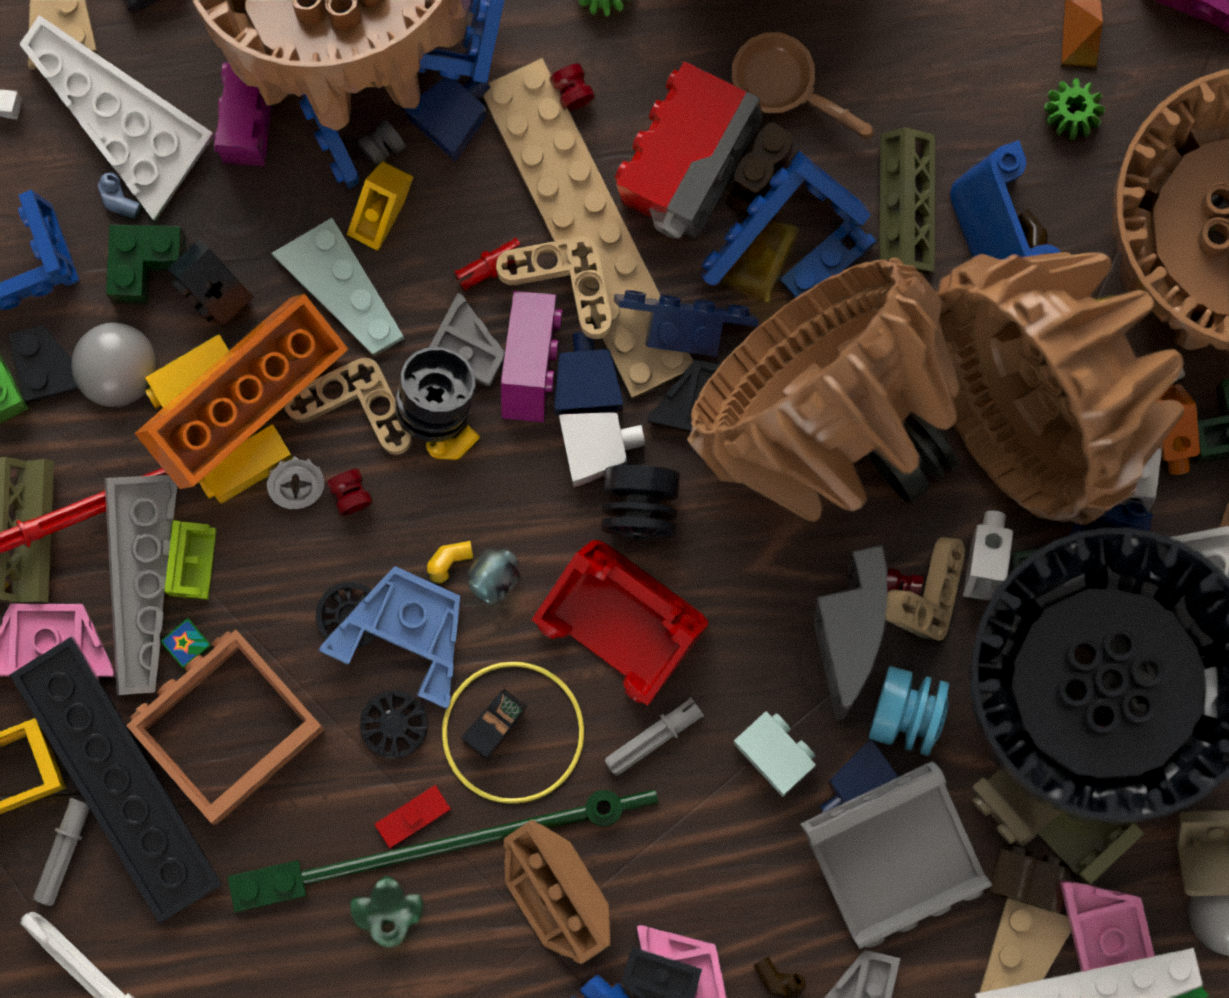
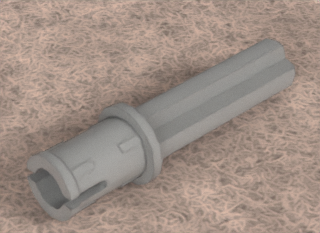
(654, 737)
(61, 852)

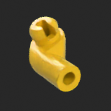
(454, 447)
(444, 557)

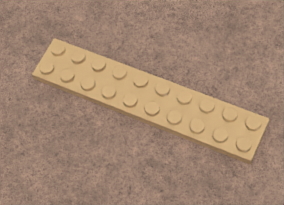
(579, 205)

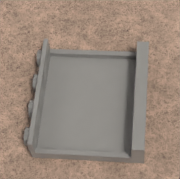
(896, 855)

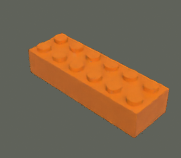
(241, 391)

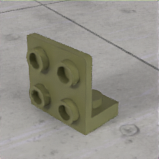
(1089, 846)

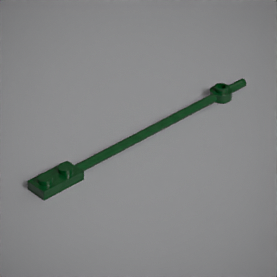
(288, 881)

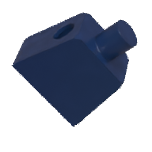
(450, 114)
(586, 380)
(859, 775)

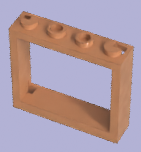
(174, 691)

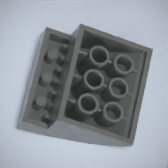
(852, 627)

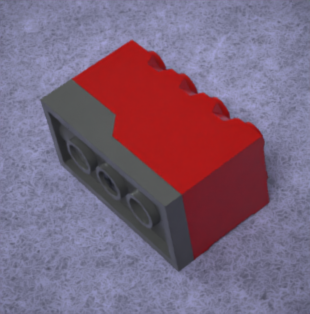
(689, 151)

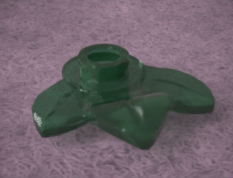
(384, 907)

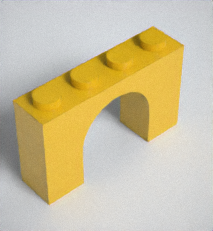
(248, 462)

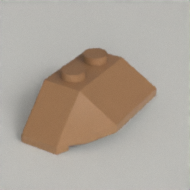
(556, 892)

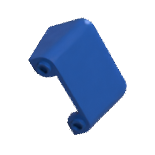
(986, 207)

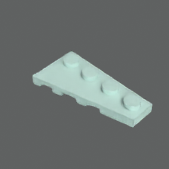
(334, 276)

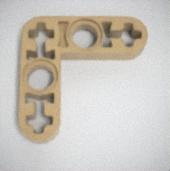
(565, 266)
(364, 391)
(930, 615)

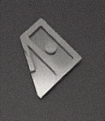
(470, 338)
(868, 977)

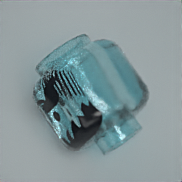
(493, 575)

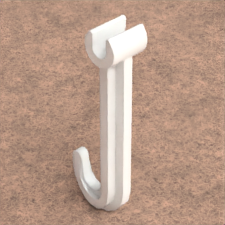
(70, 957)

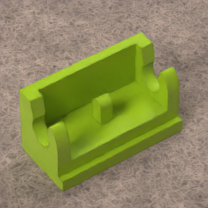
(190, 560)

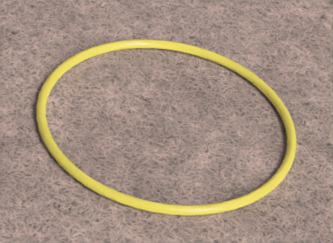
(538, 795)

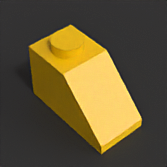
(379, 205)

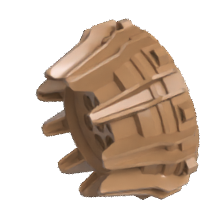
(1052, 382)
(828, 388)

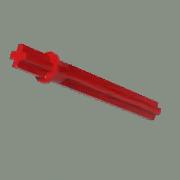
(37, 528)

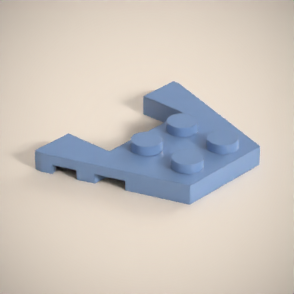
(409, 615)

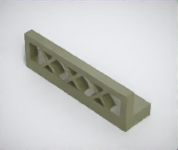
(901, 198)
(31, 499)

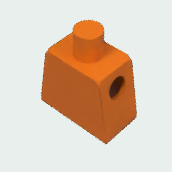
(1184, 437)

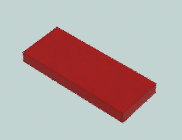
(412, 816)

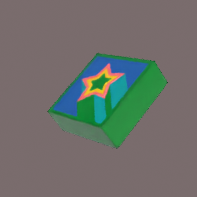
(185, 643)

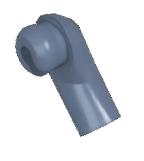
(114, 199)

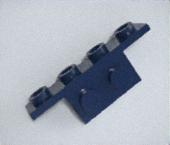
(683, 325)

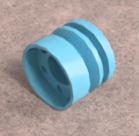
(909, 711)

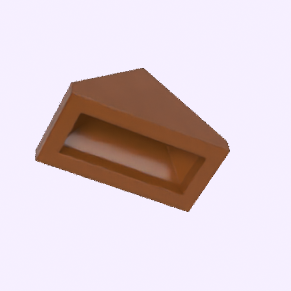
(1081, 33)

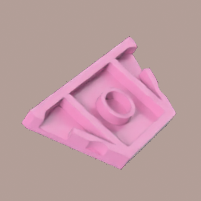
(36, 628)
(1106, 925)
(689, 952)

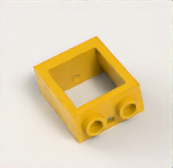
(45, 760)

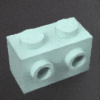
(775, 752)

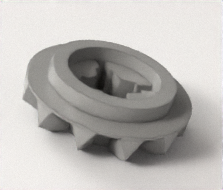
(308, 489)

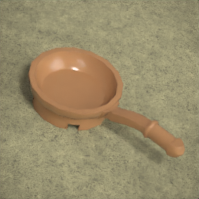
(783, 78)

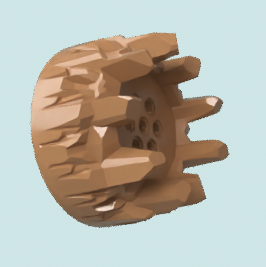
(332, 53)
(1168, 210)

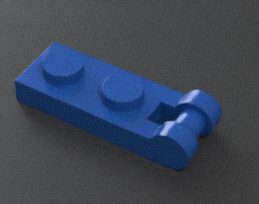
(828, 259)

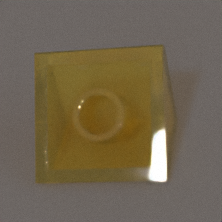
(763, 262)

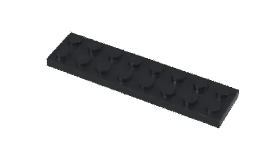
(116, 779)

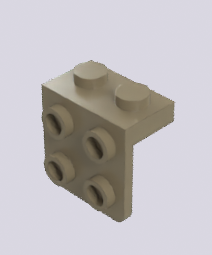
(1015, 811)
(1204, 852)

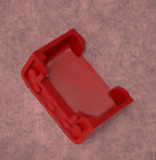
(622, 618)

